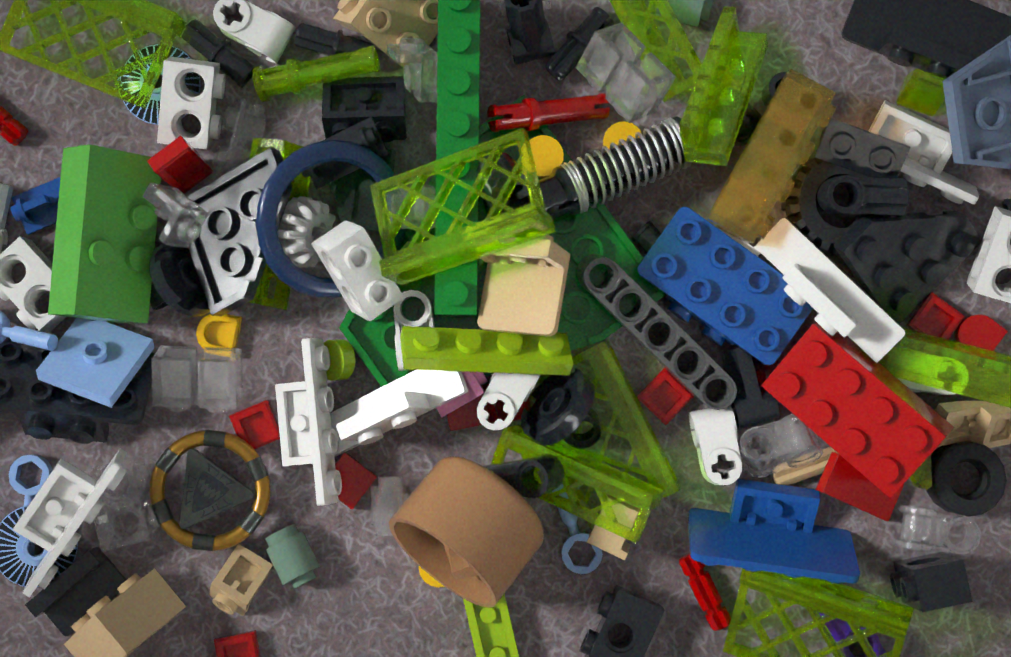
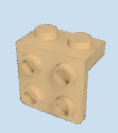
(390, 20)
(524, 288)

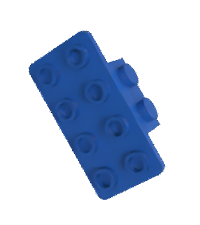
(722, 287)
(773, 532)

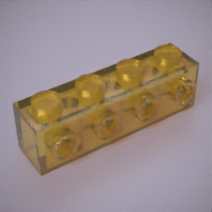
(771, 156)

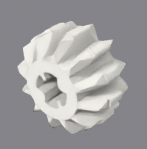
(300, 226)

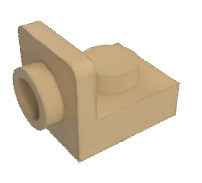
(239, 581)

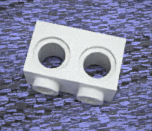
(179, 100)
(993, 257)
(356, 270)
(32, 287)

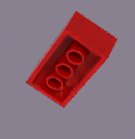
(857, 407)

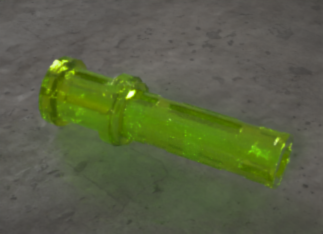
(298, 75)

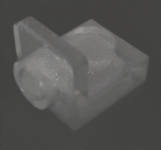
(421, 73)
(182, 213)

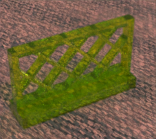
(139, 13)
(459, 243)
(632, 420)
(817, 596)

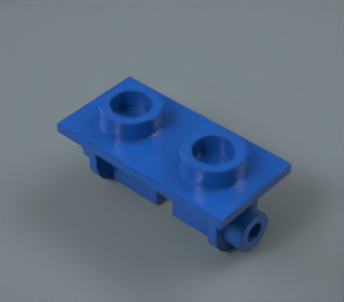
(37, 206)

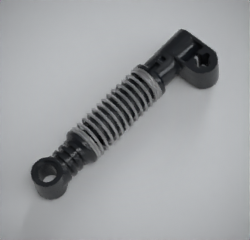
(575, 186)

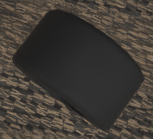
(990, 486)

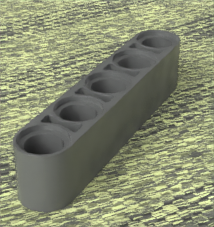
(671, 345)

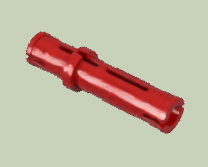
(533, 113)

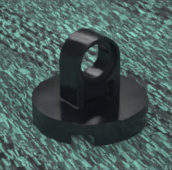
(176, 282)
(560, 408)

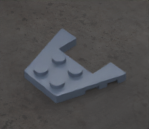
(981, 109)

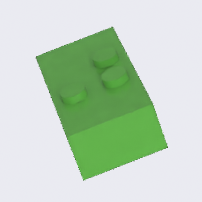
(103, 236)

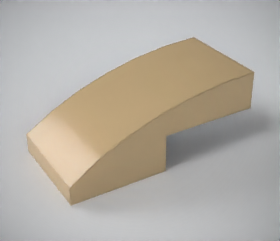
(977, 422)

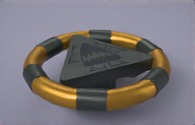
(209, 490)

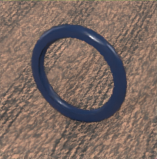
(273, 191)

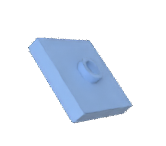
(95, 360)

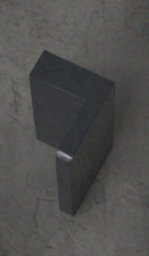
(77, 590)

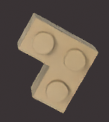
(127, 621)

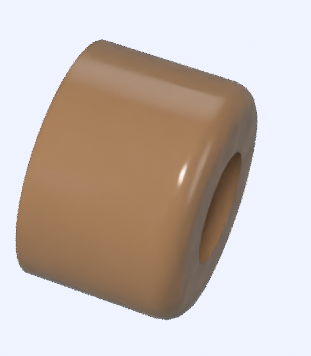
(468, 530)

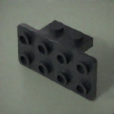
(926, 33)
(57, 413)

